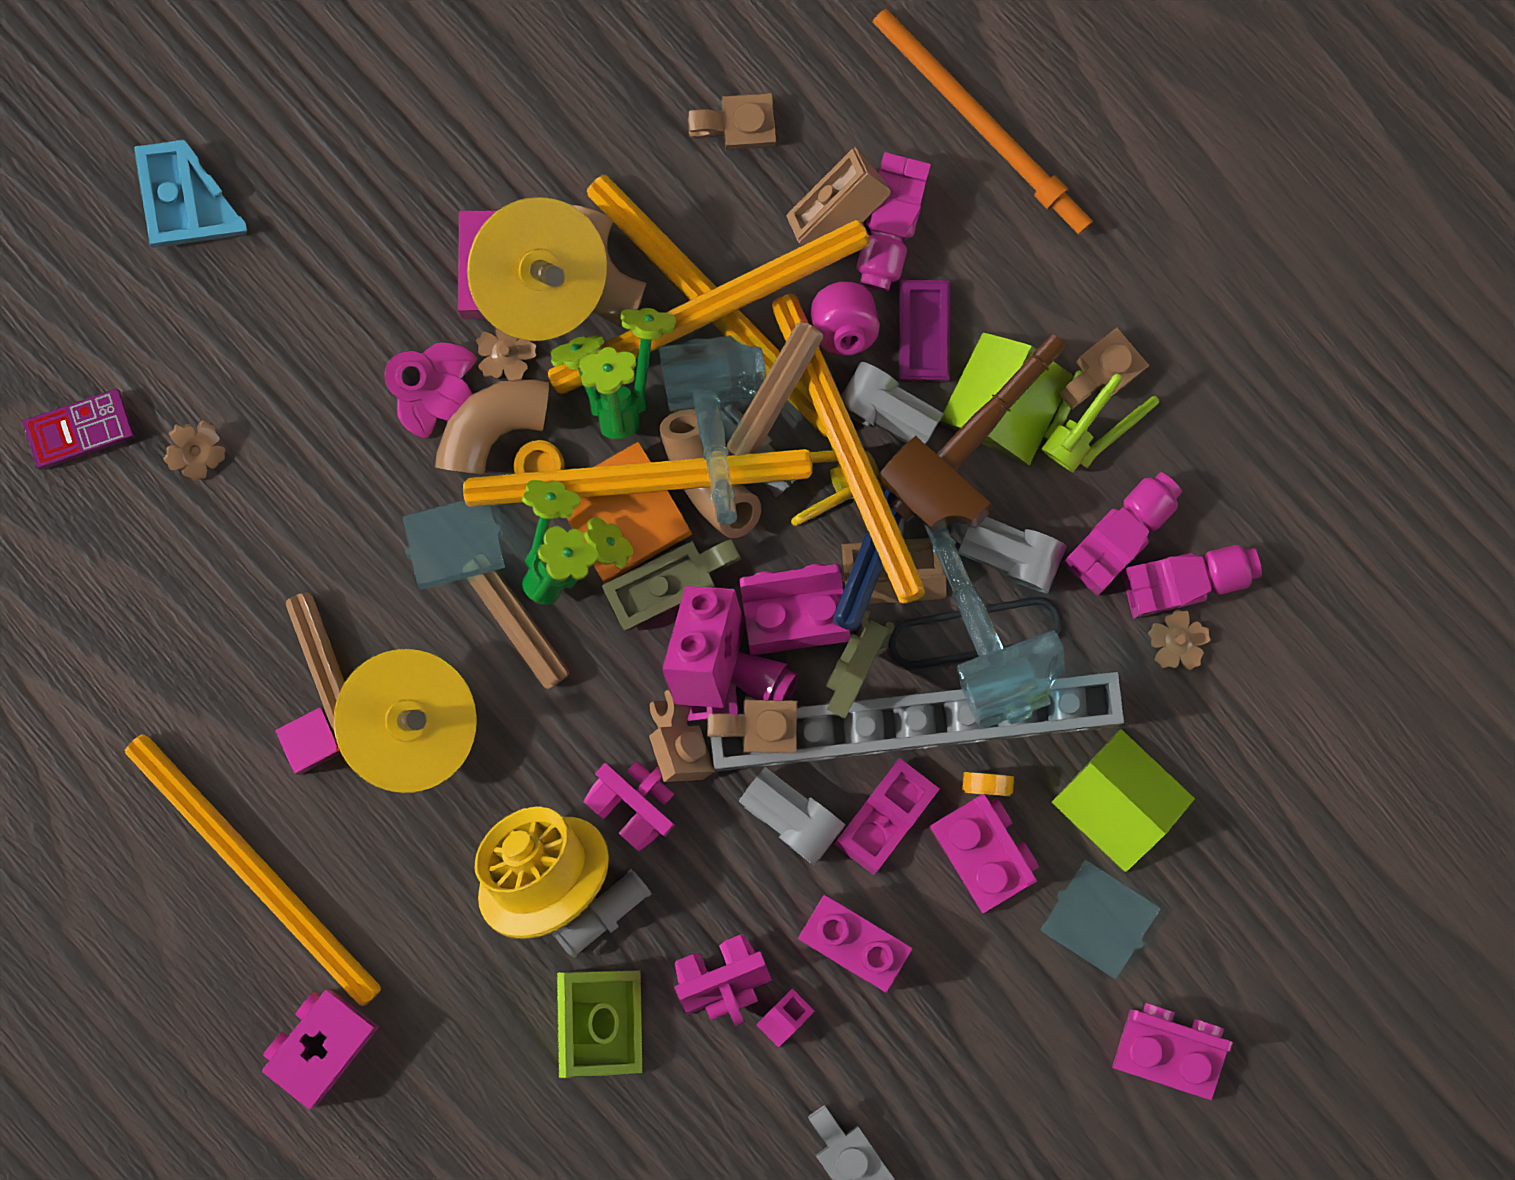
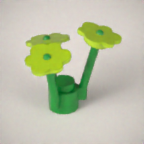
(608, 370)
(562, 556)

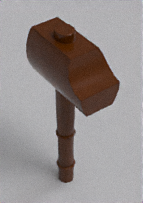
(928, 481)

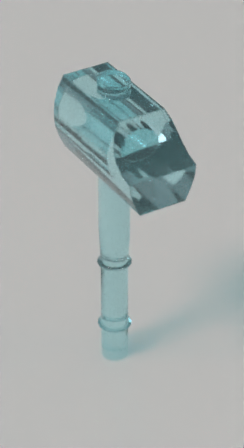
(702, 377)
(1002, 680)

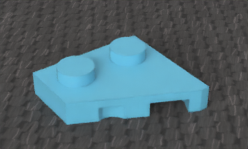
(181, 198)

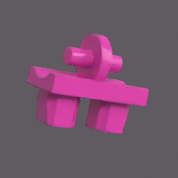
(612, 789)
(725, 988)

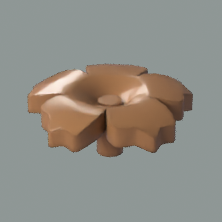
(504, 355)
(194, 450)
(1178, 641)

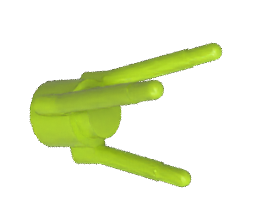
(1070, 443)

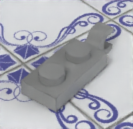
(848, 1154)

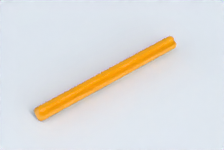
(689, 279)
(736, 294)
(854, 461)
(641, 477)
(253, 870)

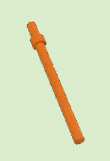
(1049, 190)

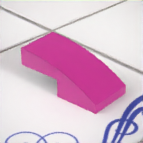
(886, 816)

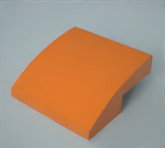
(645, 518)

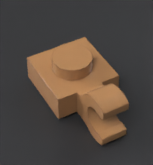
(744, 122)
(1099, 364)
(766, 726)
(678, 747)

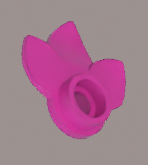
(439, 385)

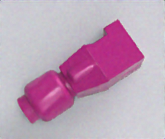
(893, 221)
(1123, 532)
(1188, 579)

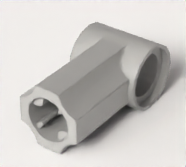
(878, 401)
(1025, 556)
(801, 822)

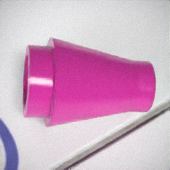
(764, 678)

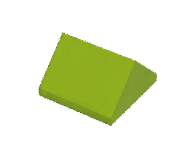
(987, 371)
(1123, 801)
(599, 1023)

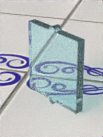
(452, 543)
(1100, 919)

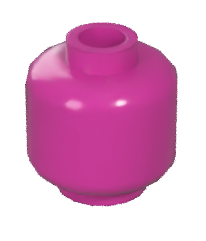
(845, 318)

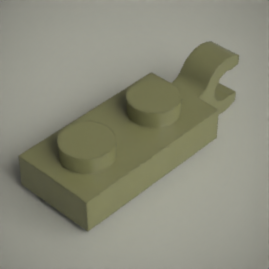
(661, 583)
(856, 663)

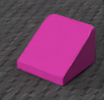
(308, 741)

